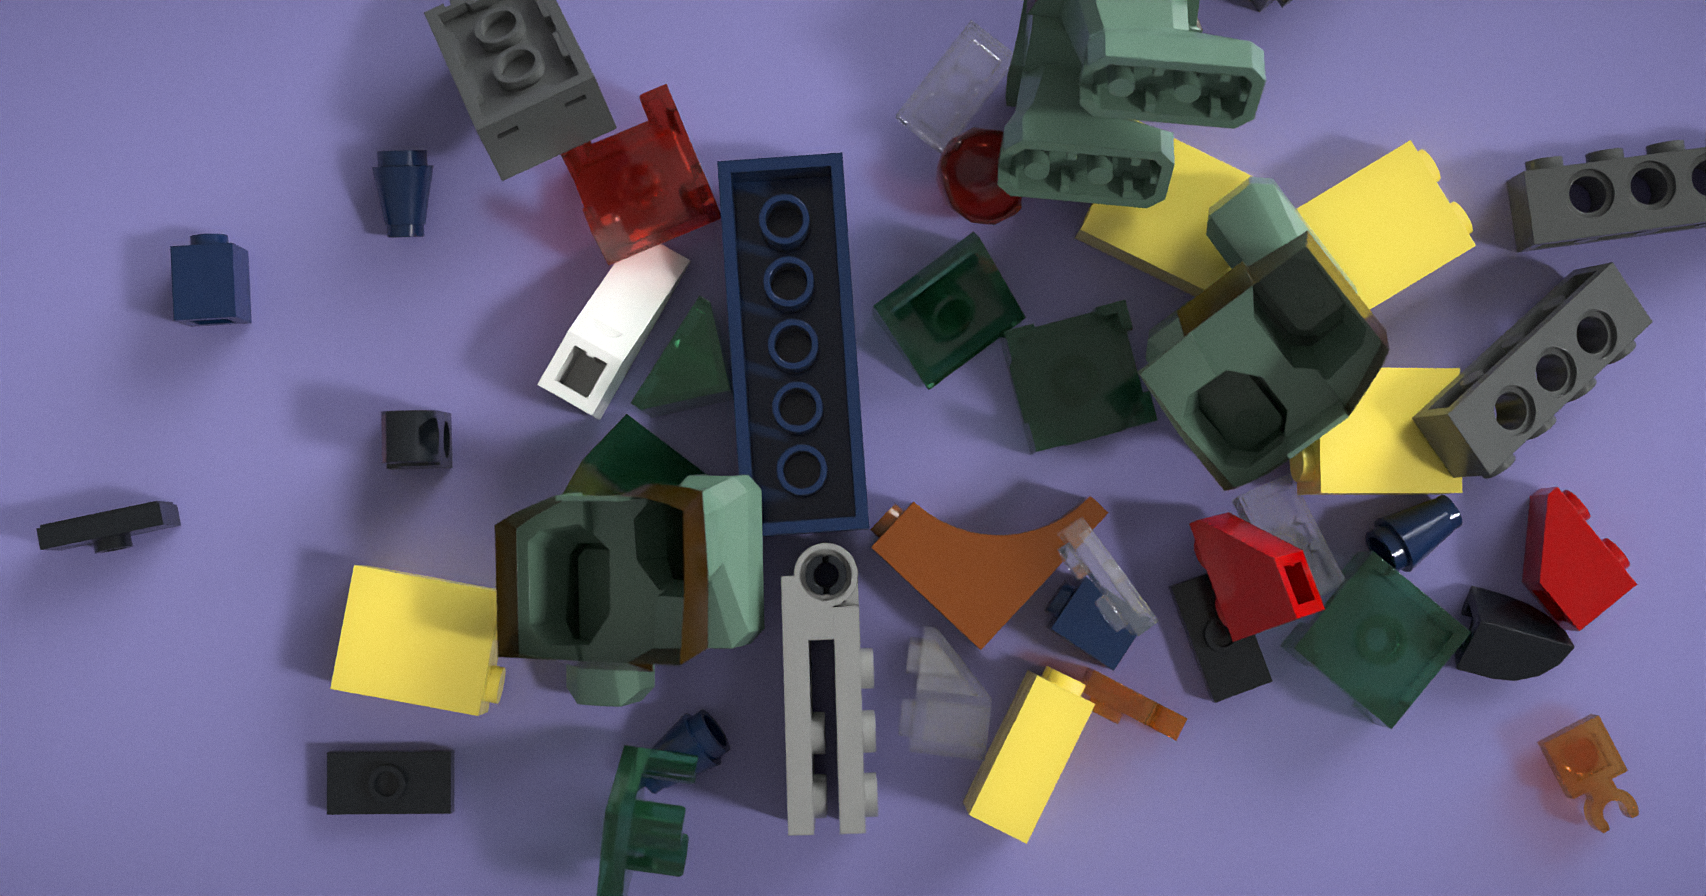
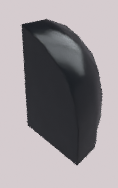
(1509, 638)

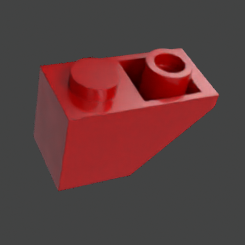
(1568, 564)
(1254, 575)

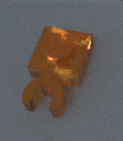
(1115, 699)
(1586, 763)

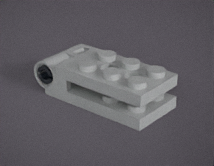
(826, 614)

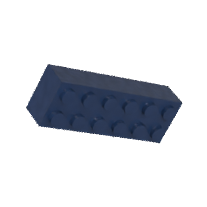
(794, 341)

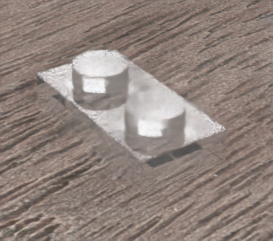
(1119, 601)

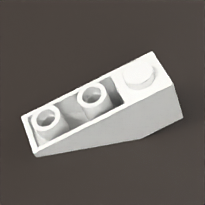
(613, 329)

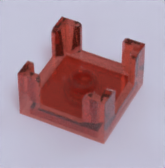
(642, 182)

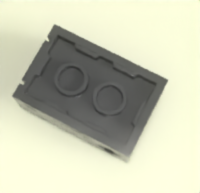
(520, 79)

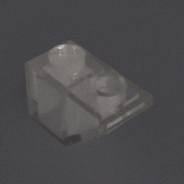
(949, 702)

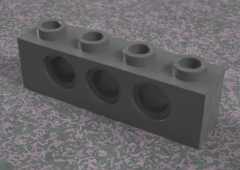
(1547, 218)
(1564, 340)

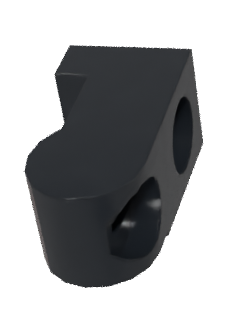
(416, 439)

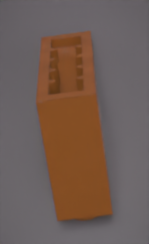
(971, 575)

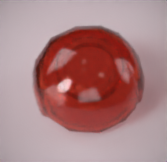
(970, 177)

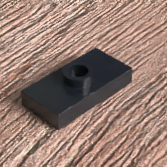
(108, 529)
(1224, 664)
(390, 782)

